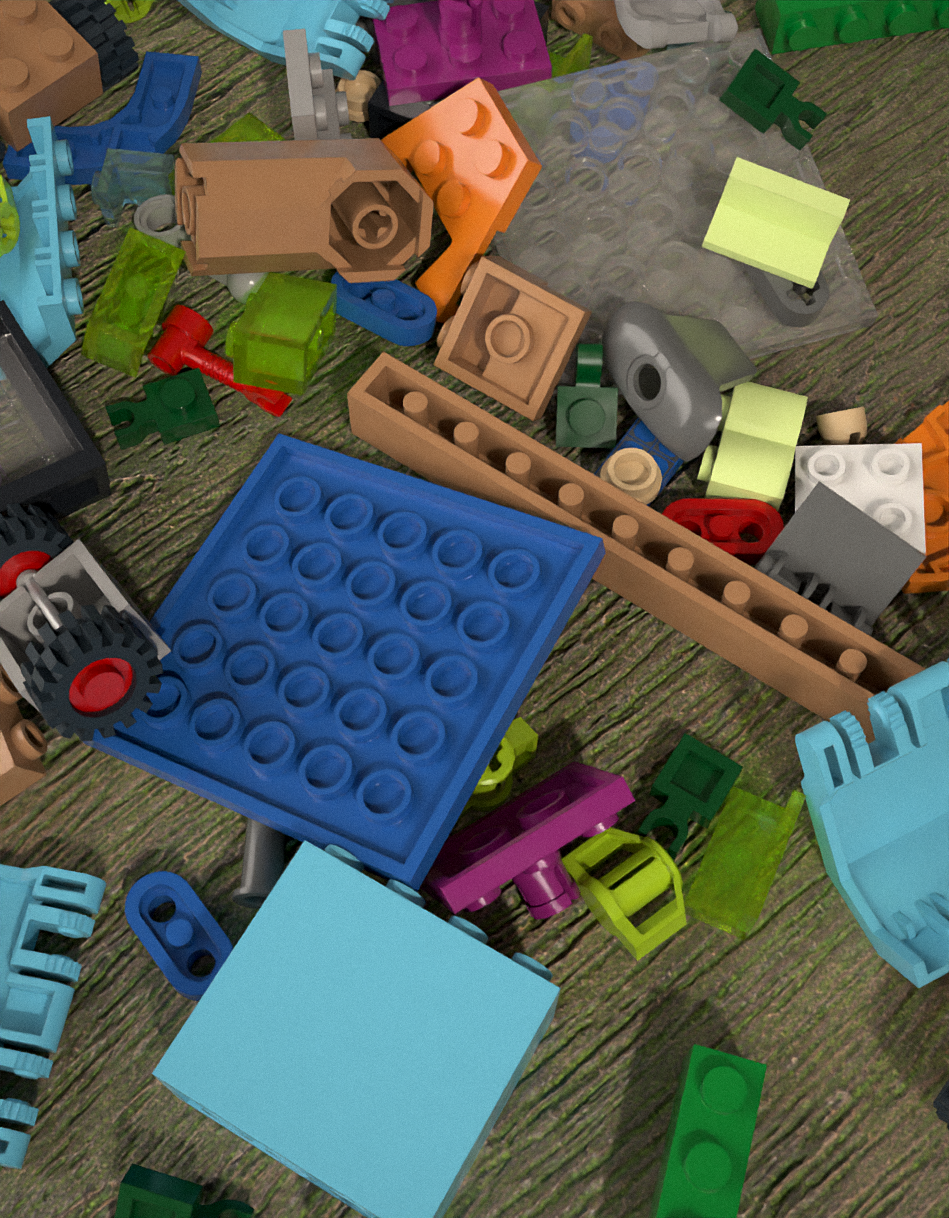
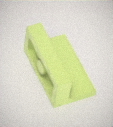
(775, 222)

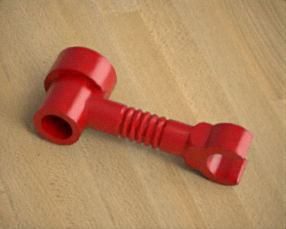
(184, 344)

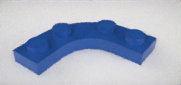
(147, 123)

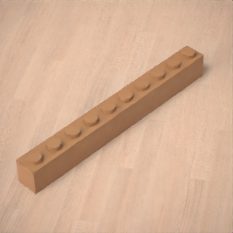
(647, 555)

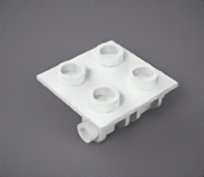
(873, 477)

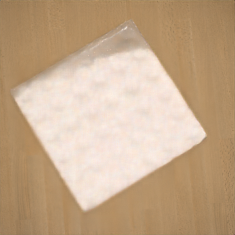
(632, 186)

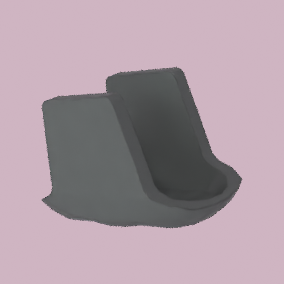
(692, 366)

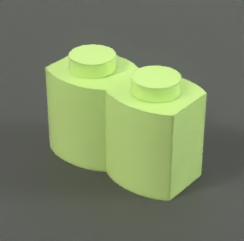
(754, 444)

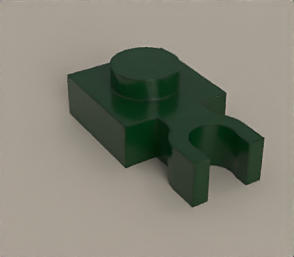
(764, 96)
(173, 406)
(691, 788)

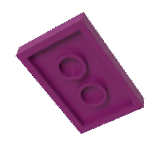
(446, 44)
(524, 840)

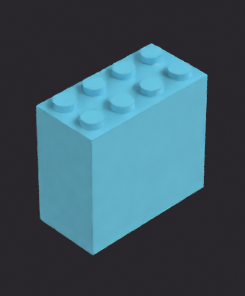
(361, 1037)

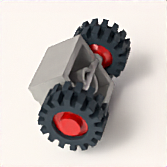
(71, 630)

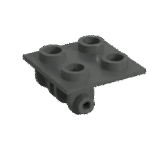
(840, 559)

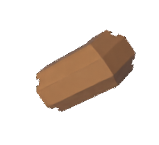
(300, 208)

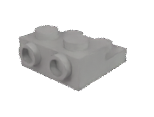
(313, 101)

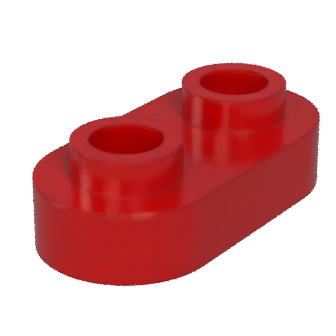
(725, 519)

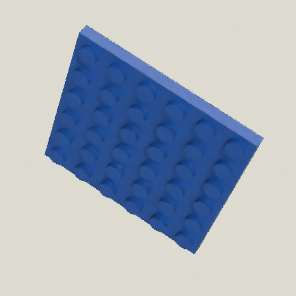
(353, 653)

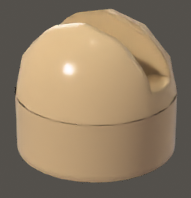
(843, 427)

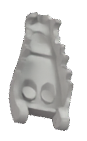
(667, 22)

